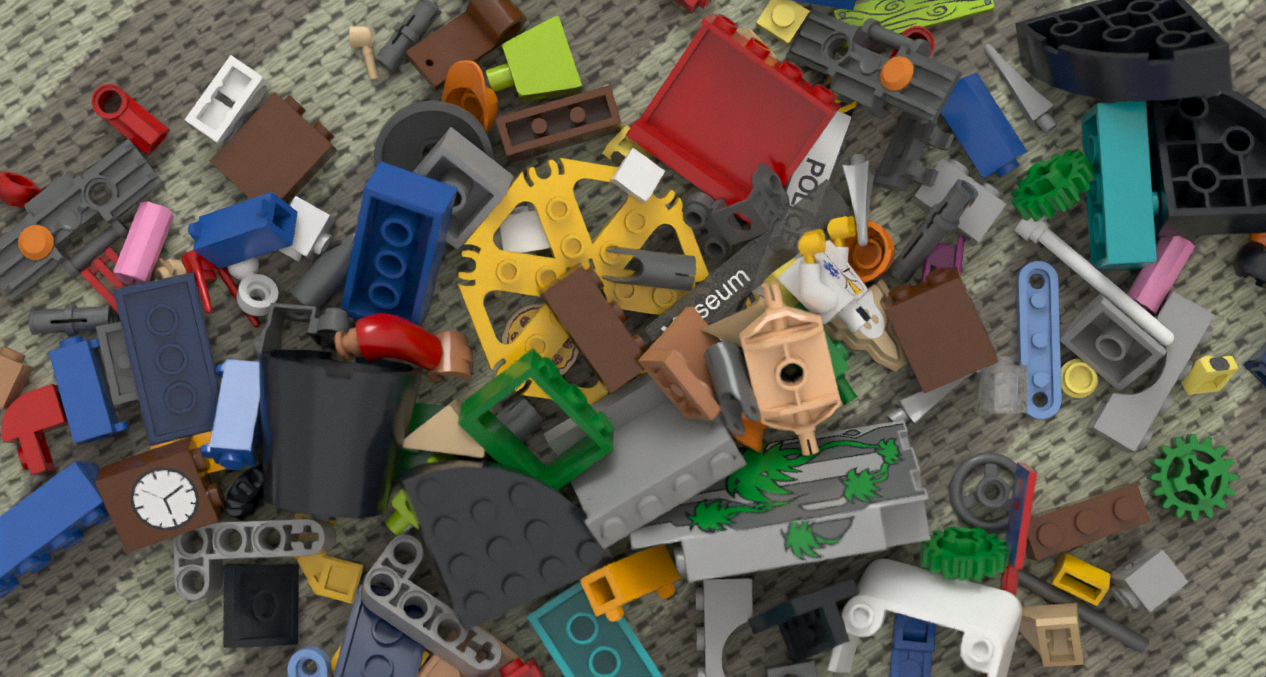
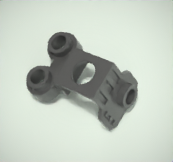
(763, 207)
(321, 327)

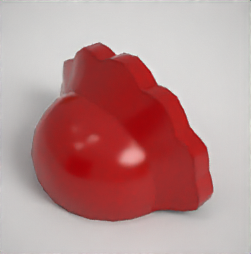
(16, 194)

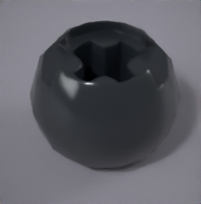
(1251, 262)

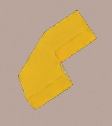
(328, 574)

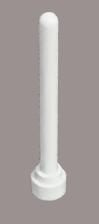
(1041, 233)

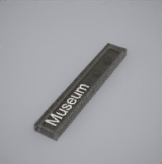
(756, 260)

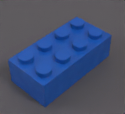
(398, 244)
(48, 521)

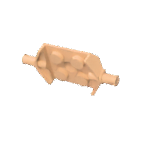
(786, 337)

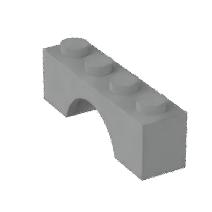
(1127, 418)
(725, 607)

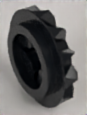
(246, 493)

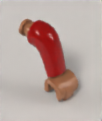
(400, 339)

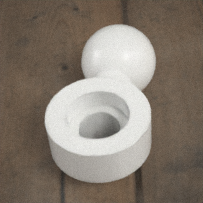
(253, 285)

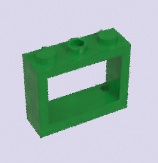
(509, 450)

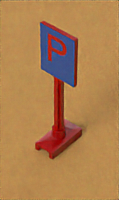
(1018, 526)

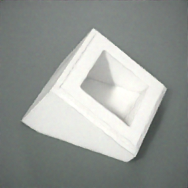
(637, 176)

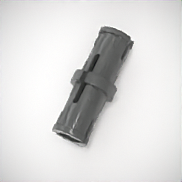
(407, 34)
(45, 320)

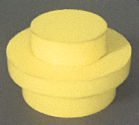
(1078, 379)

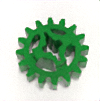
(1053, 185)
(1185, 462)
(964, 553)

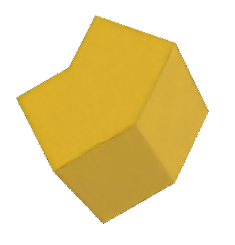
(1084, 572)

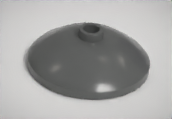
(413, 128)

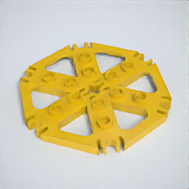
(569, 245)

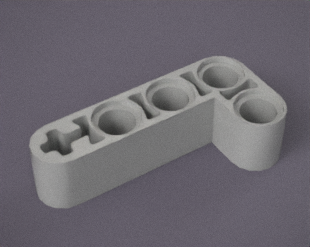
(254, 545)
(436, 614)

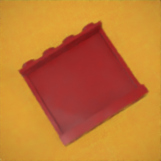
(731, 111)

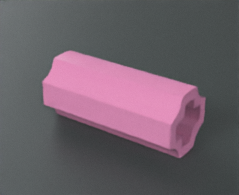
(143, 243)
(1157, 278)

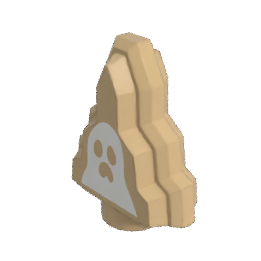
(877, 335)

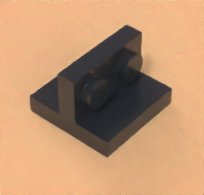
(260, 605)
(810, 621)

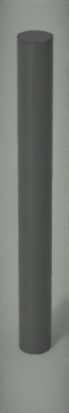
(1085, 612)

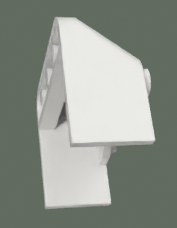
(984, 613)

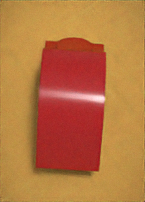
(28, 421)

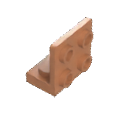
(679, 366)

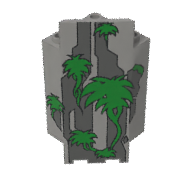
(797, 507)

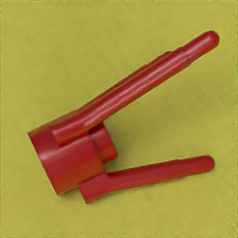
(204, 274)

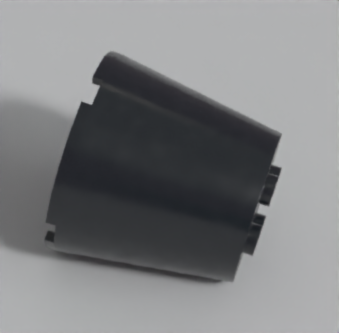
(333, 431)

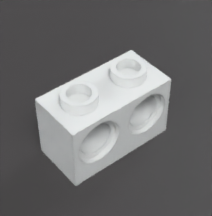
(228, 101)

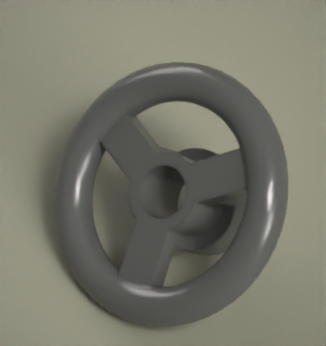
(962, 504)

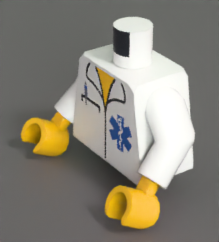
(825, 279)

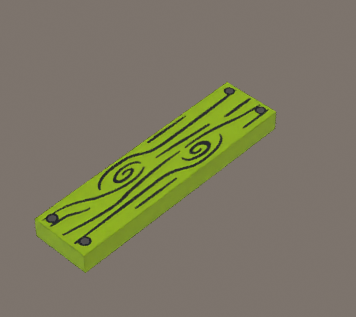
(903, 14)

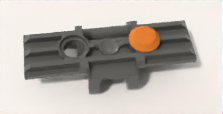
(905, 81)
(65, 207)

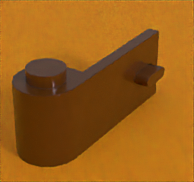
(467, 37)

